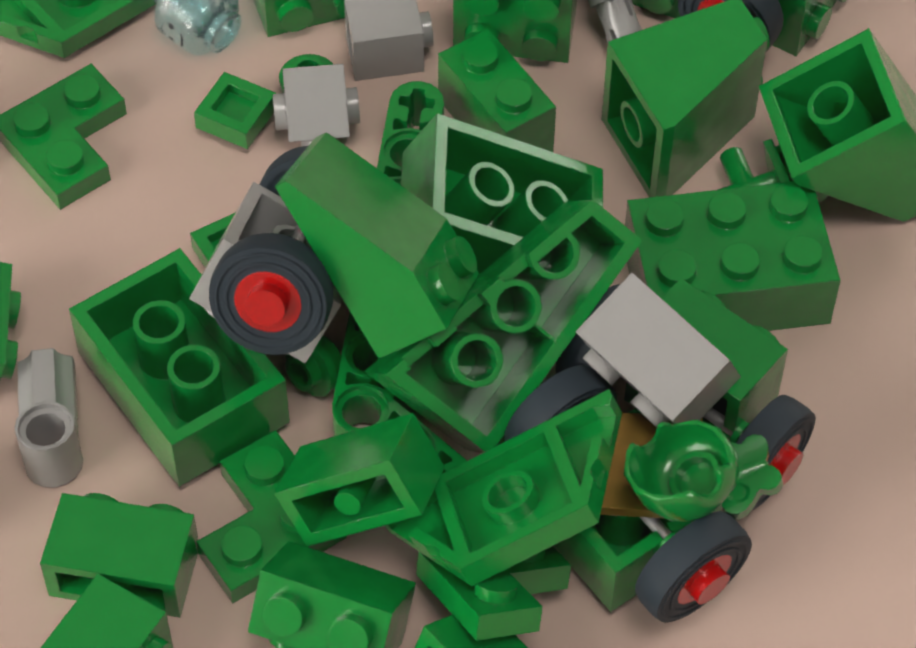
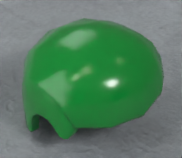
(683, 470)

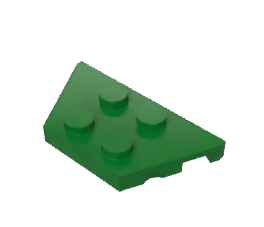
(64, 24)
(519, 494)

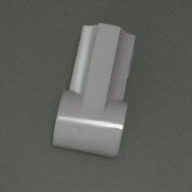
(48, 416)

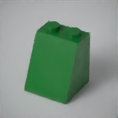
(683, 91)
(849, 126)

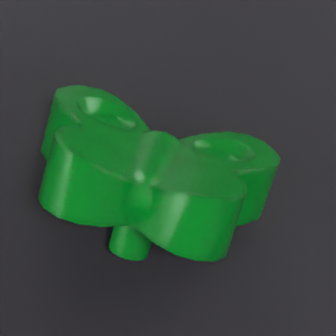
(754, 477)

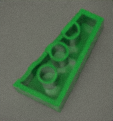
(511, 326)

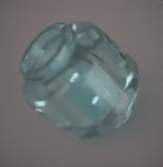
(198, 24)

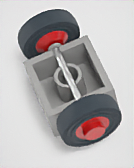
(265, 276)

